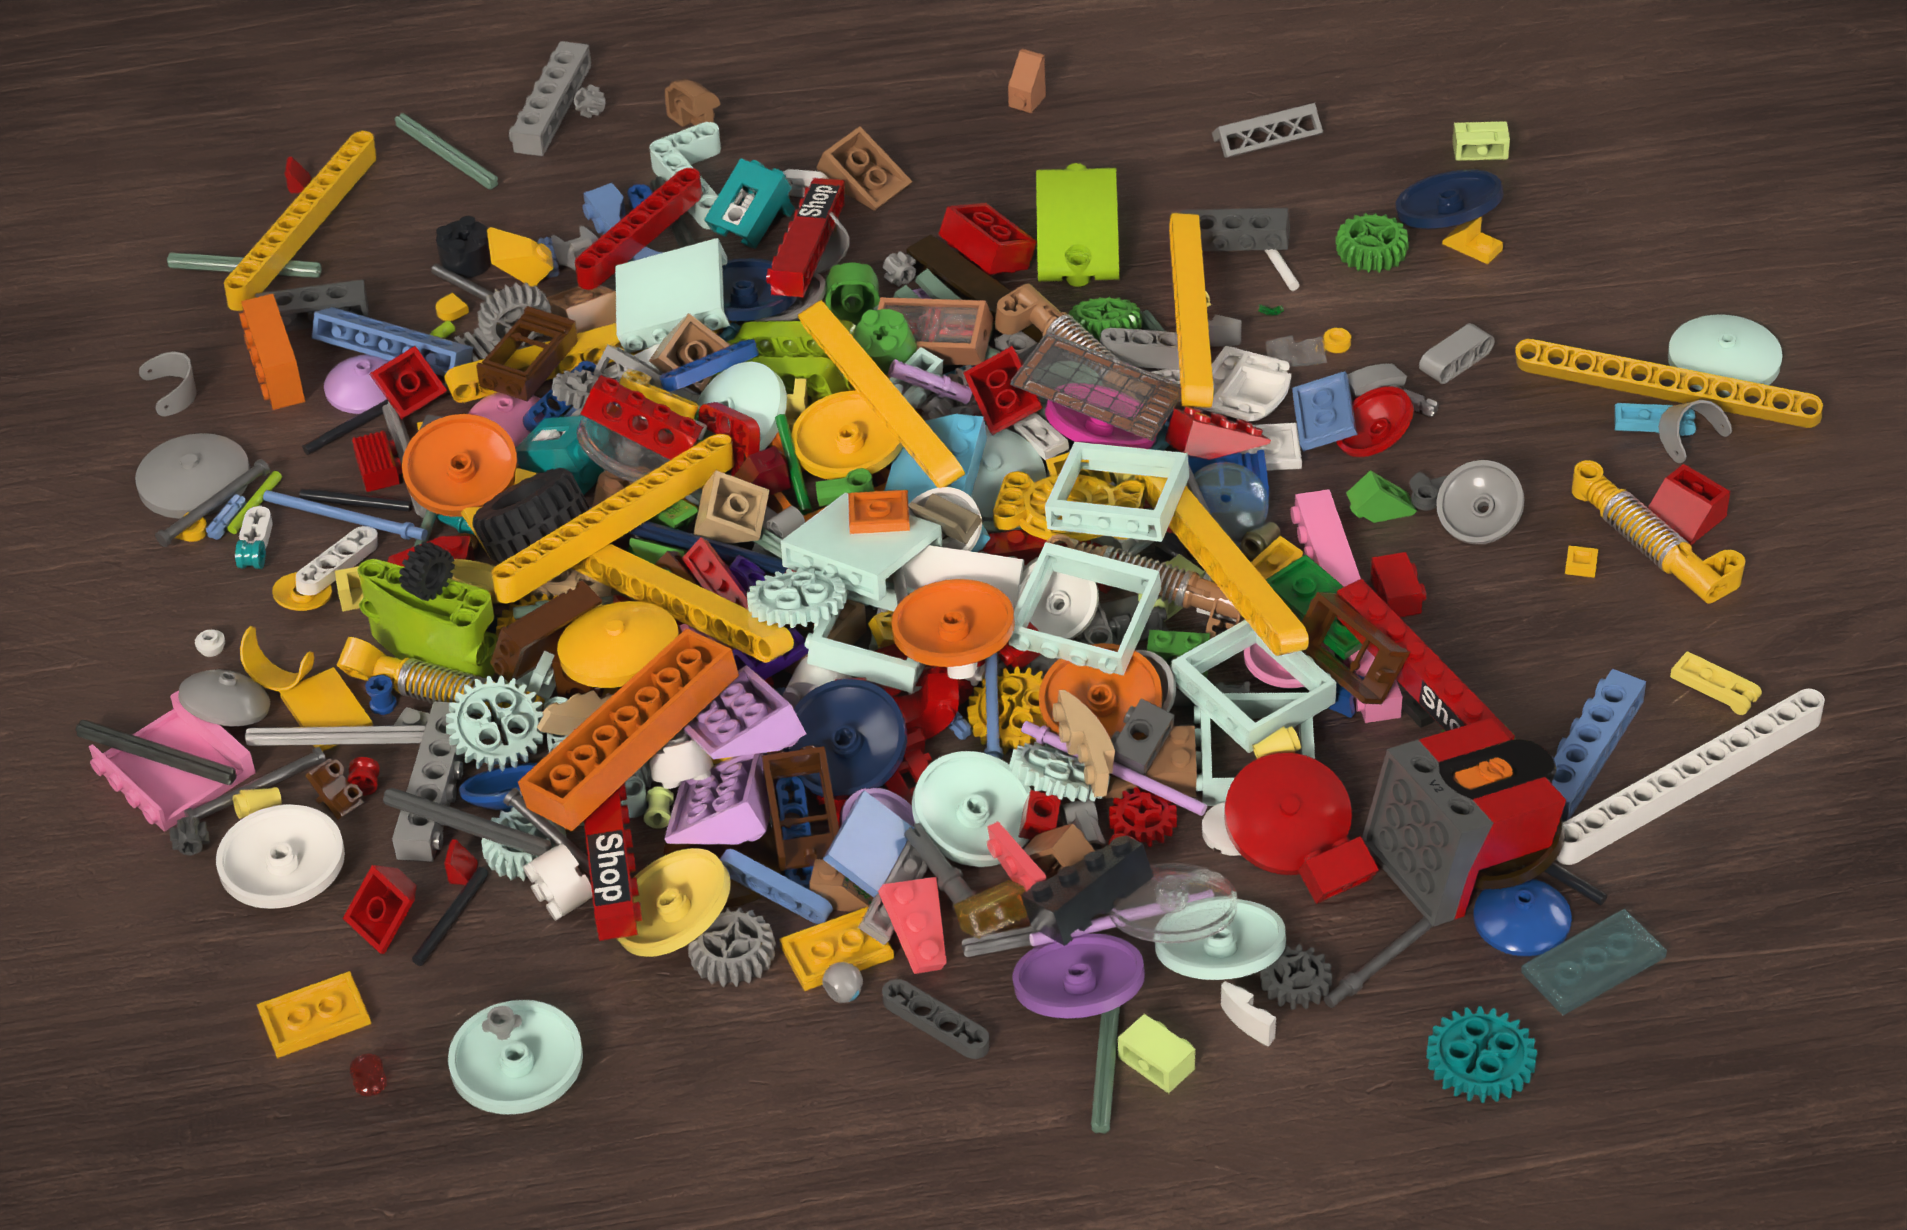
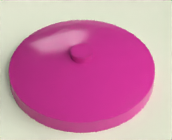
(1091, 430)

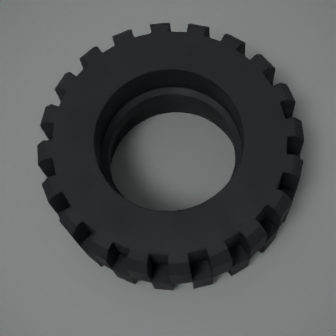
(528, 512)

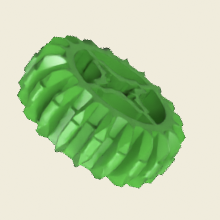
(1372, 242)
(1106, 313)

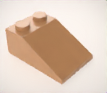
(865, 168)
(587, 307)
(1172, 766)

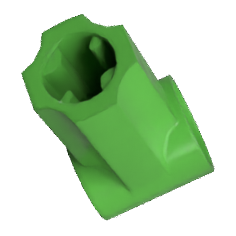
(856, 481)

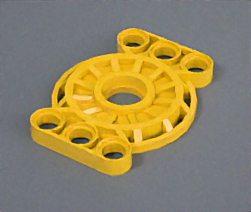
(1031, 497)

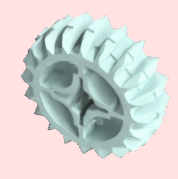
(507, 859)

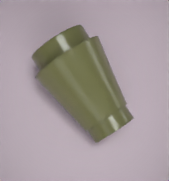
(1259, 539)

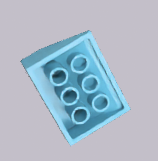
(964, 438)

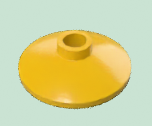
(287, 596)

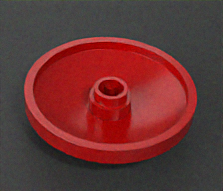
(1285, 810)

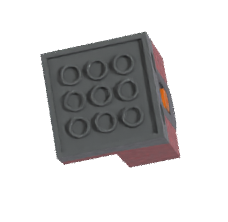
(1459, 808)

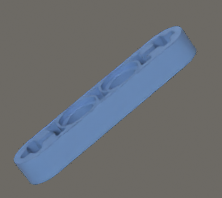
(776, 887)

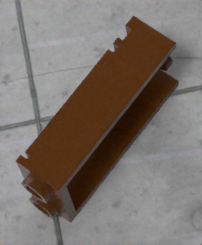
(521, 384)
(527, 638)
(1385, 666)
(800, 851)

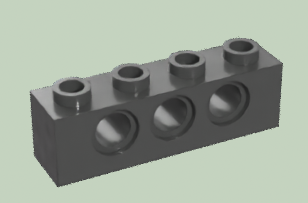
(1243, 229)
(300, 304)

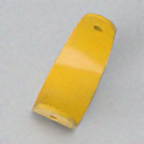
(264, 671)

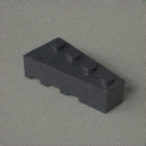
(1086, 888)

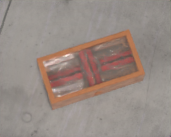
(947, 328)

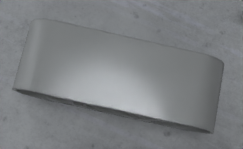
(1456, 353)

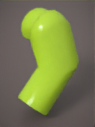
(443, 330)

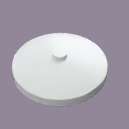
(280, 856)

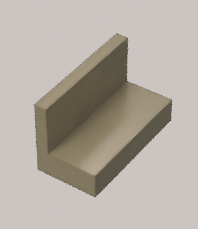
(954, 519)

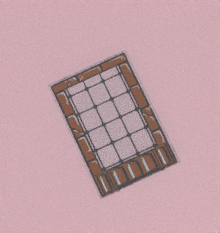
(1098, 386)

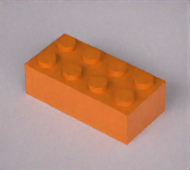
(271, 352)

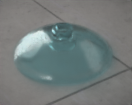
(1247, 493)

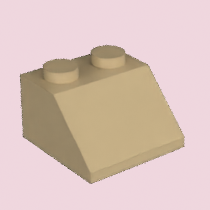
(731, 509)

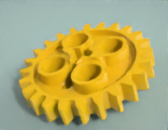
(1016, 703)

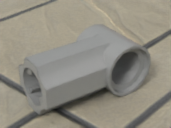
(1085, 818)

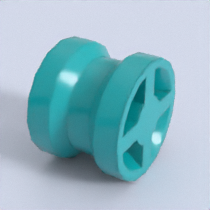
(250, 554)

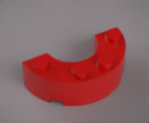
(930, 707)

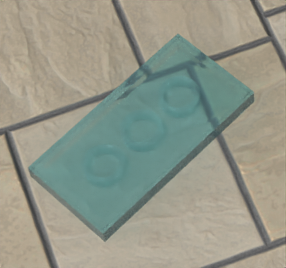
(1593, 961)

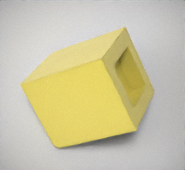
(798, 400)
(349, 588)

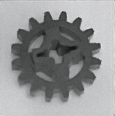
(1299, 977)

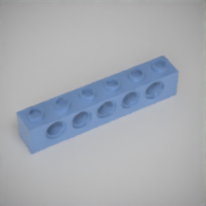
(386, 339)
(1595, 736)

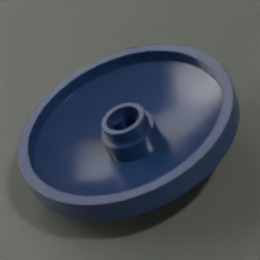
(1449, 199)
(747, 291)
(860, 735)

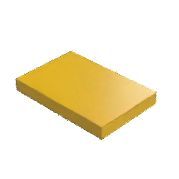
(324, 702)
(831, 942)
(313, 1014)

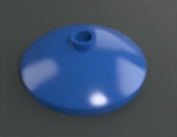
(490, 788)
(1523, 918)

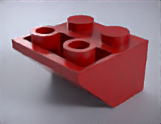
(1690, 503)

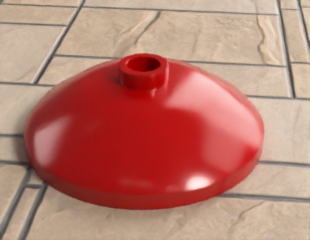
(1380, 421)

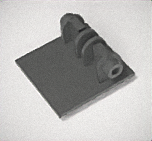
(1120, 613)

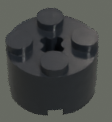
(464, 247)

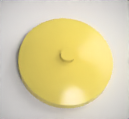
(677, 901)

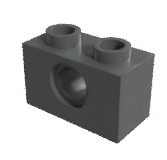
(1144, 719)

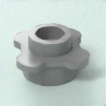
(501, 1015)

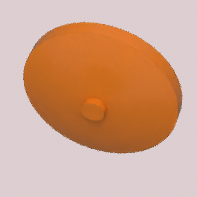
(458, 463)
(953, 623)
(1103, 693)

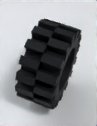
(426, 571)

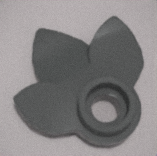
(1425, 491)

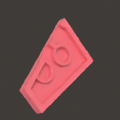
(1012, 857)
(917, 921)

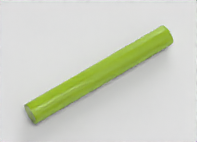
(255, 500)

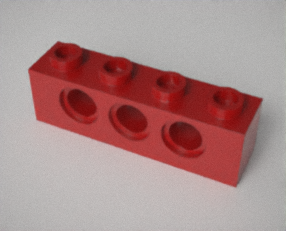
(627, 422)

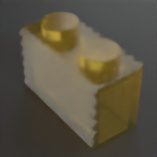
(991, 909)

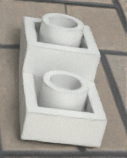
(1253, 1021)

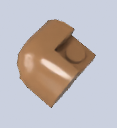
(690, 102)

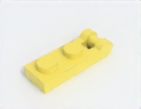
(1716, 682)

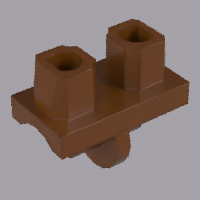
(334, 788)

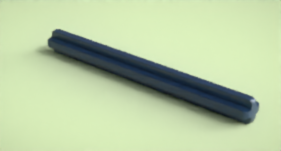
(725, 551)

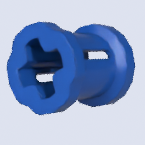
(382, 699)

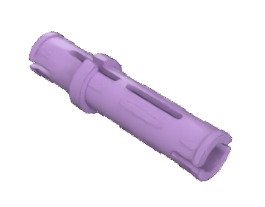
(940, 385)

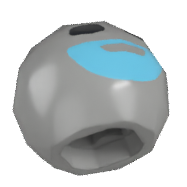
(842, 982)

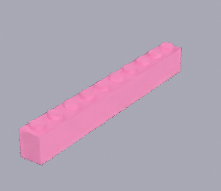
(1327, 546)

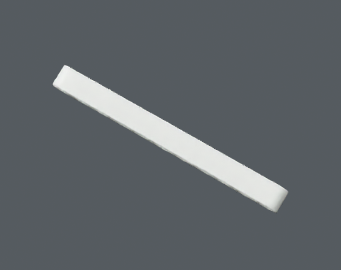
(1690, 775)

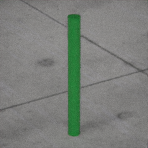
(793, 464)

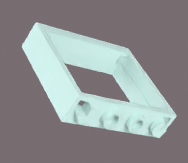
(1117, 520)
(1094, 569)
(859, 661)
(1190, 681)
(1254, 706)

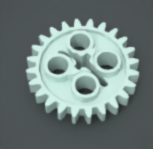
(796, 597)
(470, 732)
(1051, 771)

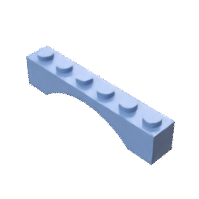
(606, 209)

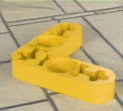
(640, 382)

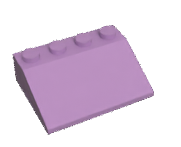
(745, 720)
(723, 807)

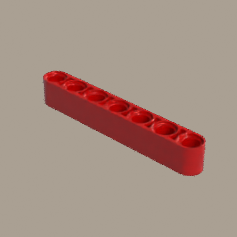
(638, 228)

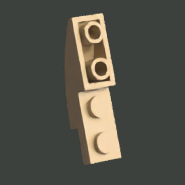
(567, 716)
(1087, 738)

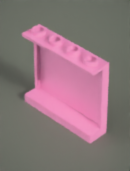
(165, 790)

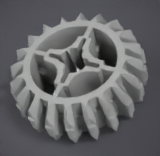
(507, 308)
(733, 948)

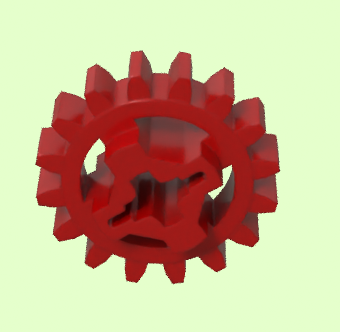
(1143, 816)

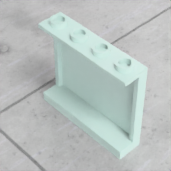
(664, 288)
(858, 558)

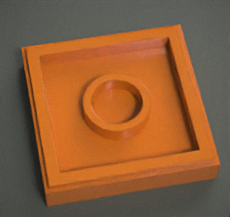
(878, 511)

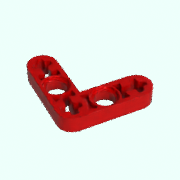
(743, 430)

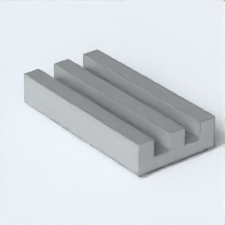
(472, 340)

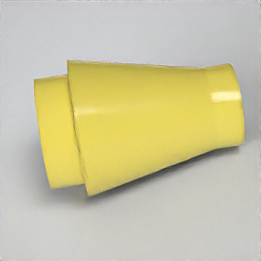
(1281, 741)
(252, 800)

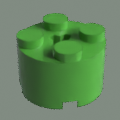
(851, 291)
(885, 337)

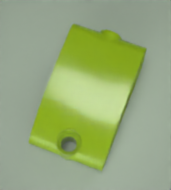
(1077, 224)
(795, 355)
(437, 631)

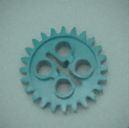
(1497, 1070)

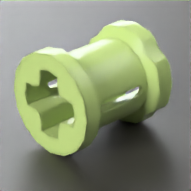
(658, 809)

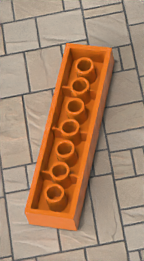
(628, 729)

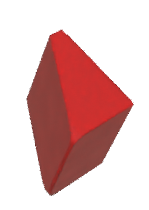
(296, 176)
(459, 864)

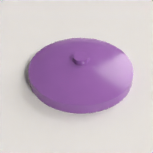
(1079, 978)

